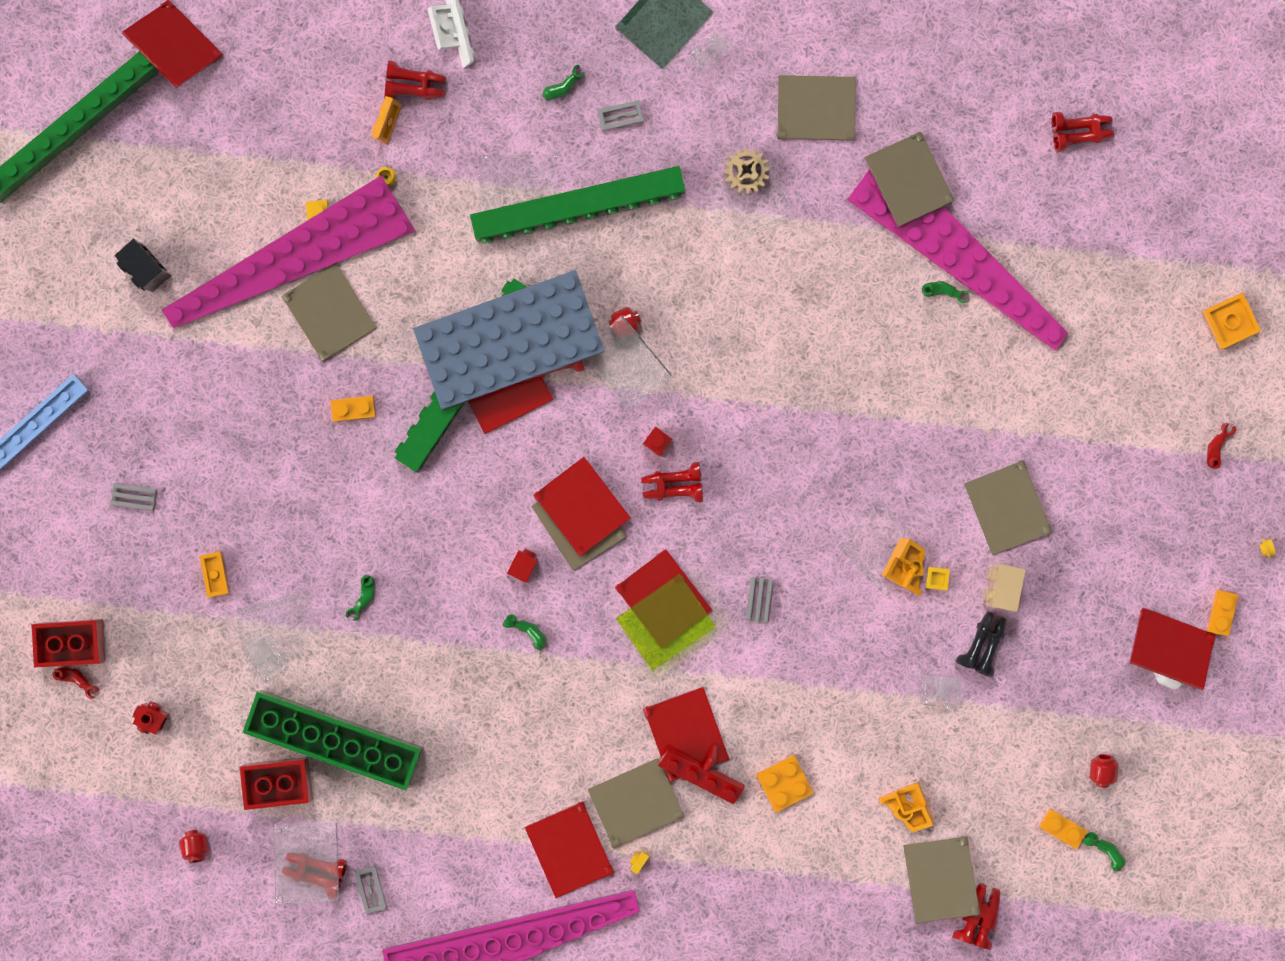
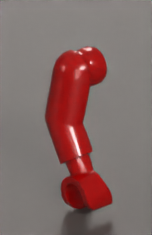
(1214, 447)
(75, 676)

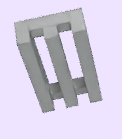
(619, 107)
(115, 494)
(759, 598)
(358, 873)

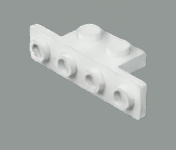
(450, 30)

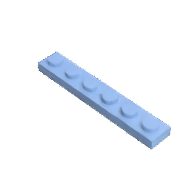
(41, 418)

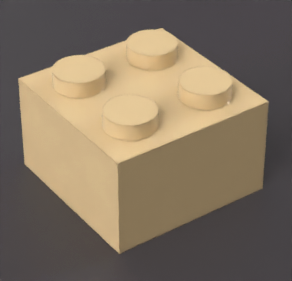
(1004, 587)

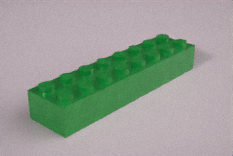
(332, 739)

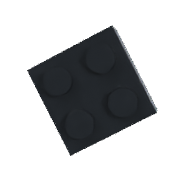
(142, 265)

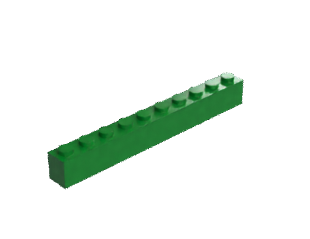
(74, 123)
(578, 203)
(433, 421)

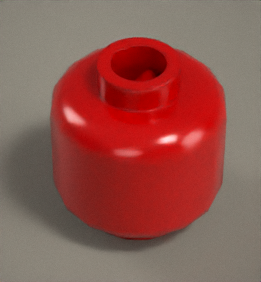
(632, 317)
(1104, 770)
(194, 846)

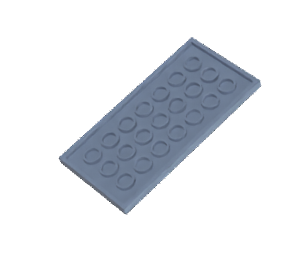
(508, 340)

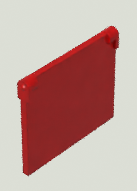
(172, 43)
(510, 403)
(582, 506)
(652, 577)
(1172, 648)
(686, 726)
(569, 849)

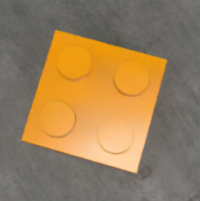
(1231, 321)
(784, 783)

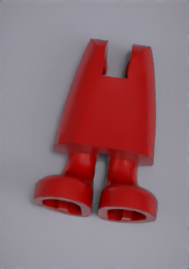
(986, 919)

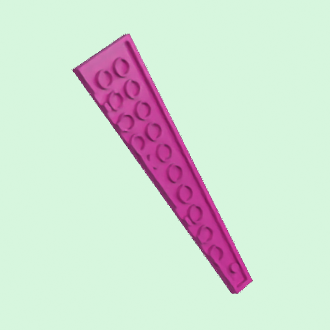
(337, 233)
(958, 253)
(519, 936)

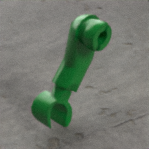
(562, 89)
(941, 287)
(367, 596)
(527, 627)
(1110, 849)

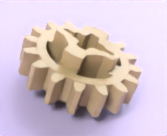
(739, 164)

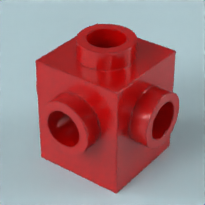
(157, 718)

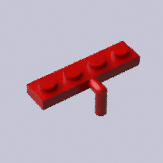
(702, 774)

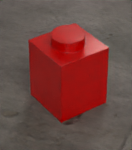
(657, 441)
(523, 565)

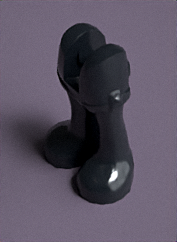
(970, 659)

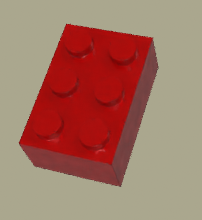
(68, 643)
(276, 783)

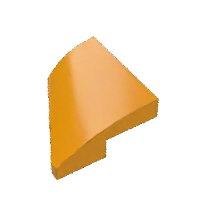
(906, 566)
(914, 814)

